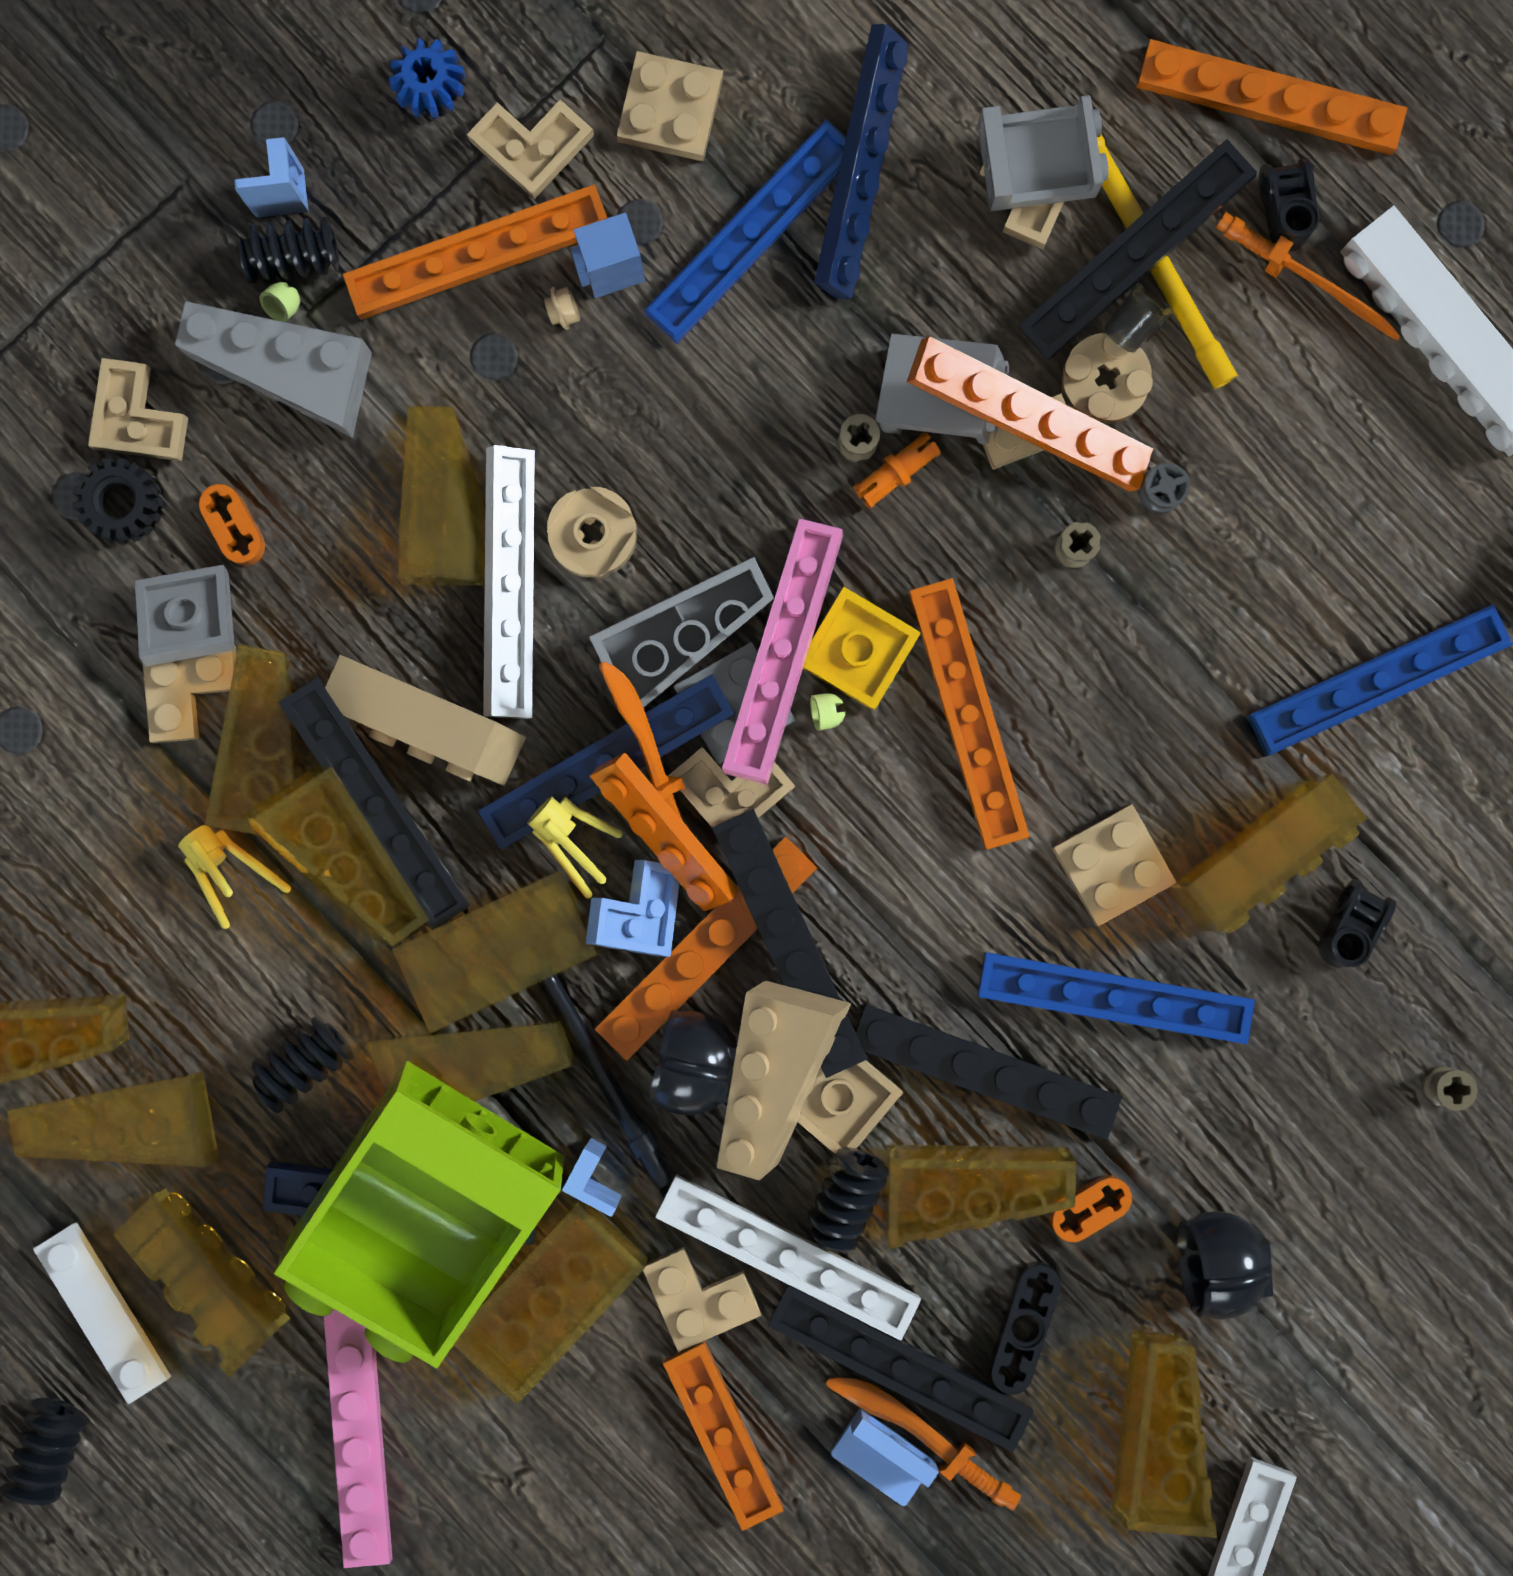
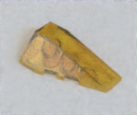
(439, 504)

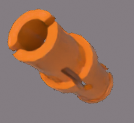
(897, 470)

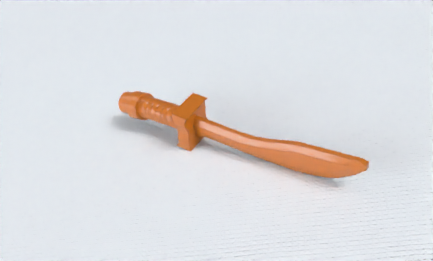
(1278, 257)
(635, 716)
(885, 1406)

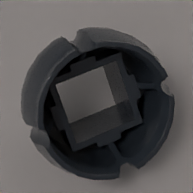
(694, 1065)
(1223, 1264)

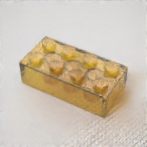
(1268, 854)
(496, 952)
(550, 1300)

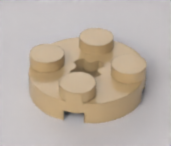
(1101, 403)
(587, 507)

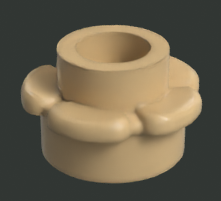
(562, 307)

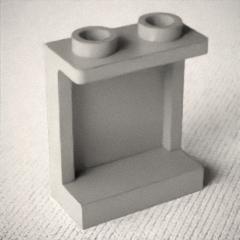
(1041, 155)
(914, 409)

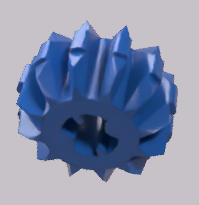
(420, 64)

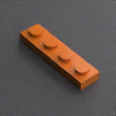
(664, 832)
(723, 1435)

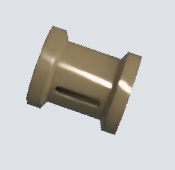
(853, 426)
(1074, 532)
(1456, 1100)

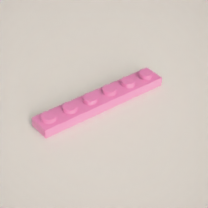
(782, 652)
(357, 1443)

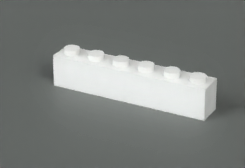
(1438, 320)

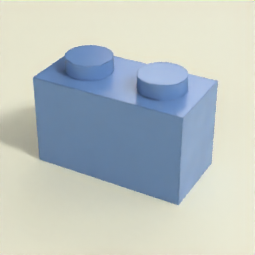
(607, 256)

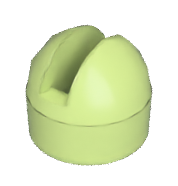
(280, 301)
(824, 711)

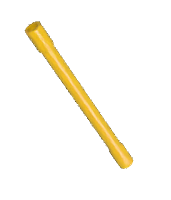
(1206, 347)

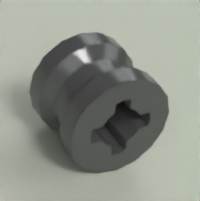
(1172, 483)

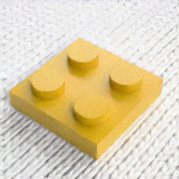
(859, 648)

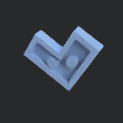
(643, 923)

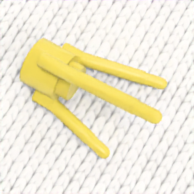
(553, 825)
(205, 853)

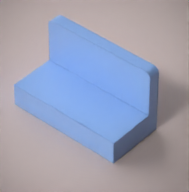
(282, 190)
(586, 1189)
(884, 1458)

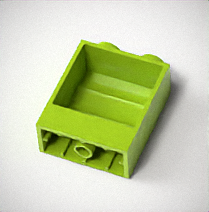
(419, 1218)

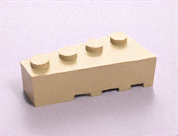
(424, 722)
(774, 1071)

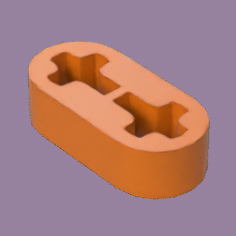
(223, 530)
(1095, 1218)

